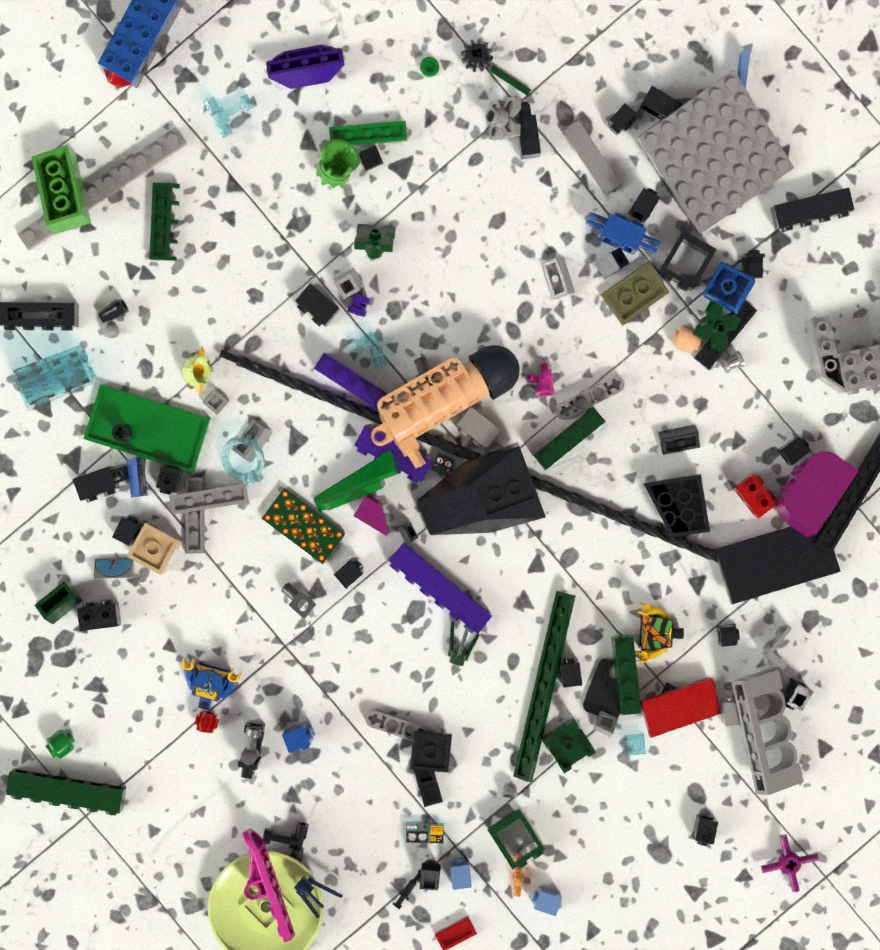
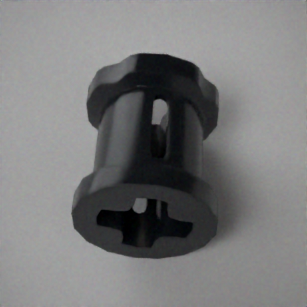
(118, 428)

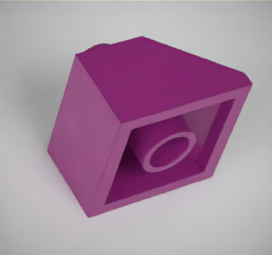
(373, 514)

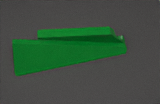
(359, 483)

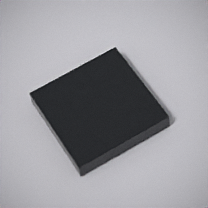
(430, 751)

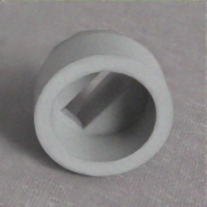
(111, 330)
(509, 791)

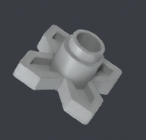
(502, 118)

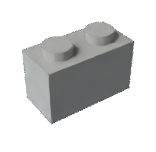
(478, 428)

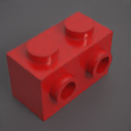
(754, 495)

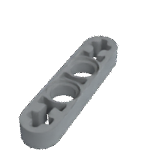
(588, 395)
(402, 724)

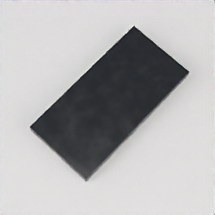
(772, 563)

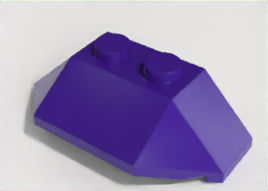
(305, 66)

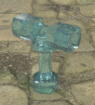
(222, 115)

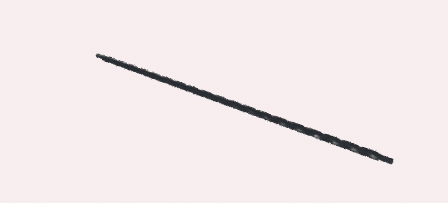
(469, 454)

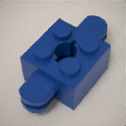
(622, 233)

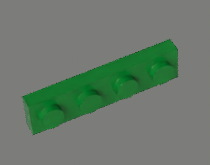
(370, 133)

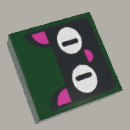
(443, 464)

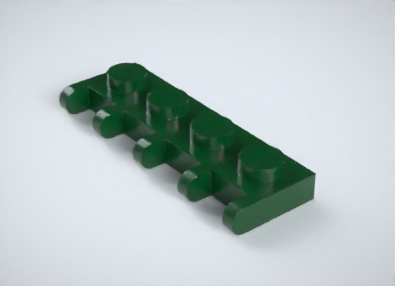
(161, 221)

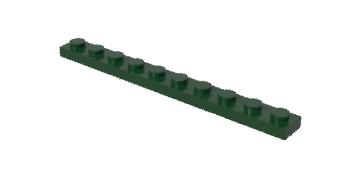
(544, 686)

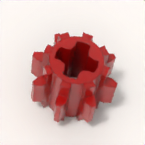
(206, 721)

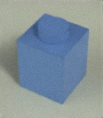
(460, 874)
(546, 901)

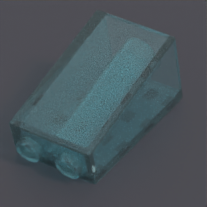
(53, 377)

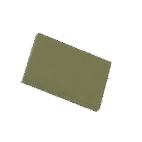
(634, 293)

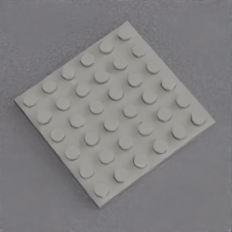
(715, 152)

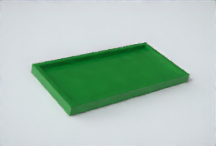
(159, 430)

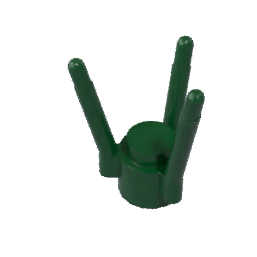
(458, 655)

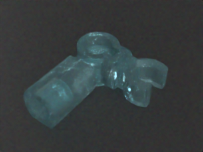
(371, 340)

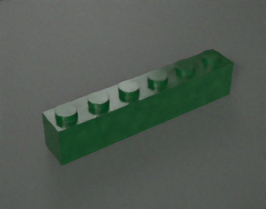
(65, 791)

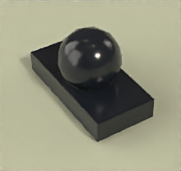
(430, 875)

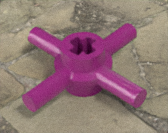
(784, 860)

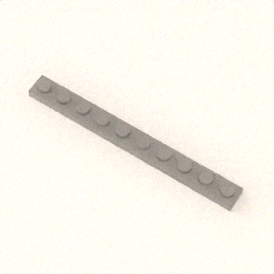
(113, 181)

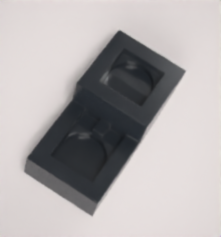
(428, 787)

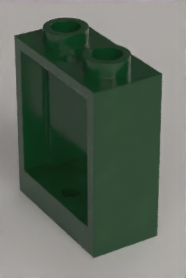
(506, 821)

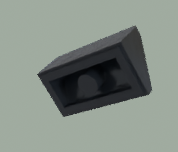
(679, 439)

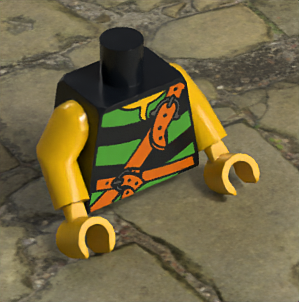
(656, 632)

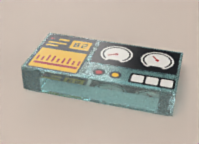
(424, 832)

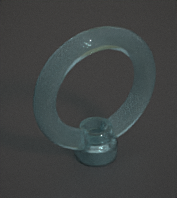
(252, 476)

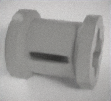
(732, 362)

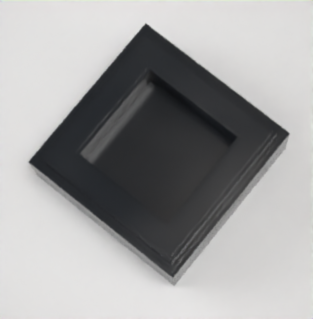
(371, 158)
(408, 532)

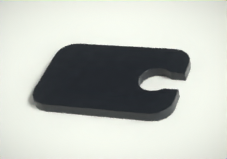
(602, 691)

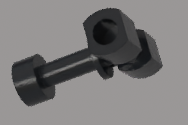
(295, 841)

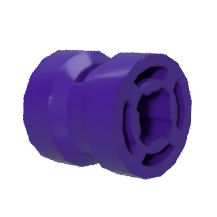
(357, 309)

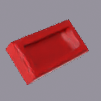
(455, 933)

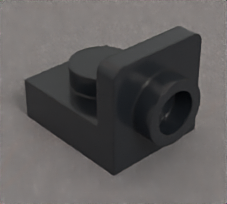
(753, 263)

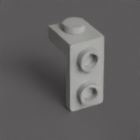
(770, 646)

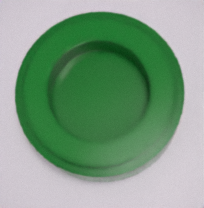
(429, 67)

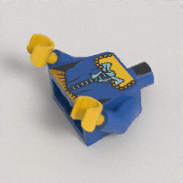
(209, 682)

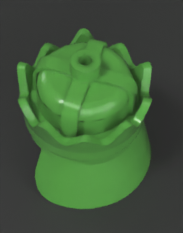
(337, 163)

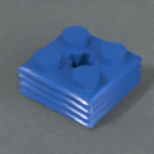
(724, 276)

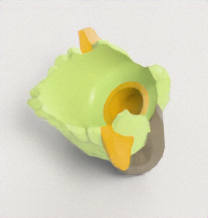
(196, 370)

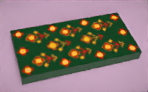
(303, 526)

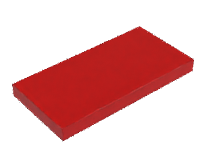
(680, 707)

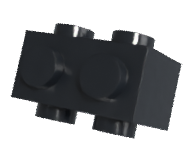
(98, 615)

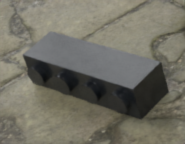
(812, 209)

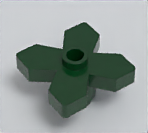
(374, 240)
(715, 326)

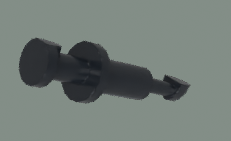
(407, 890)

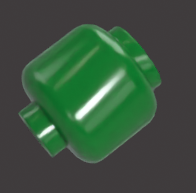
(60, 744)

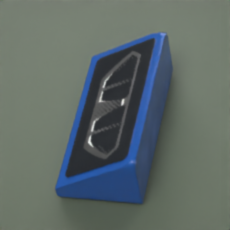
(137, 477)

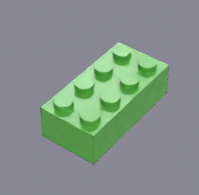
(61, 189)

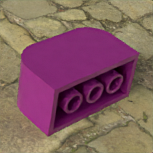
(814, 491)

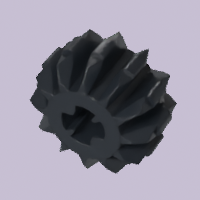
(477, 48)

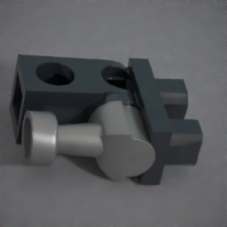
(250, 755)

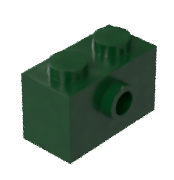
(58, 602)

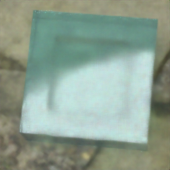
(634, 744)

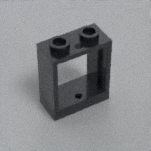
(696, 244)

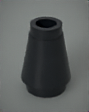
(114, 310)

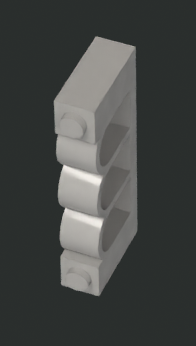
(787, 772)

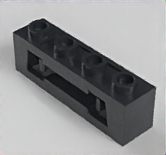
(69, 315)

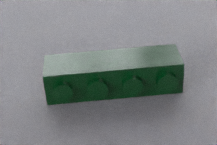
(569, 438)
(626, 674)

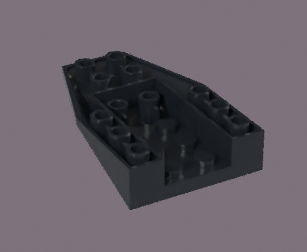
(483, 495)

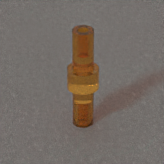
(518, 877)

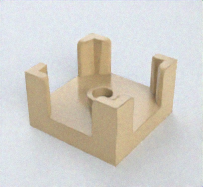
(154, 548)

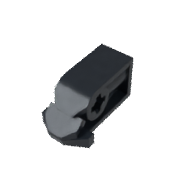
(659, 103)

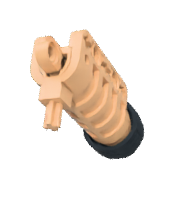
(489, 373)

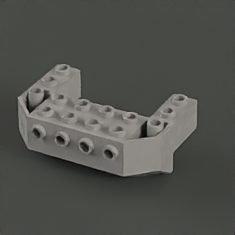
(844, 370)

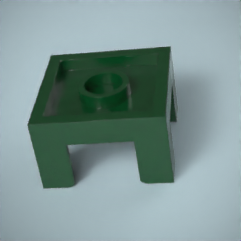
(568, 744)

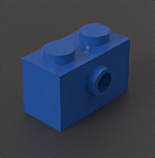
(298, 737)

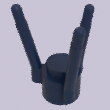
(304, 888)

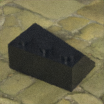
(680, 504)

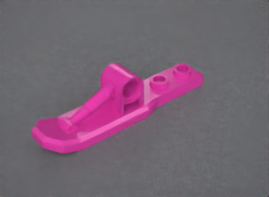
(265, 879)

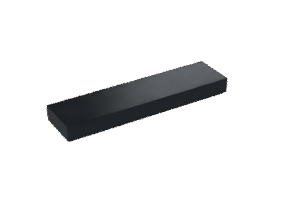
(707, 355)

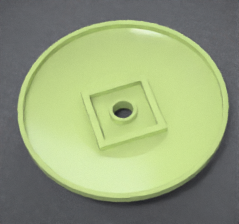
(245, 924)

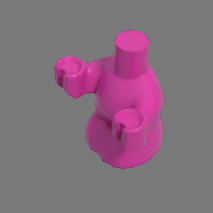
(543, 380)

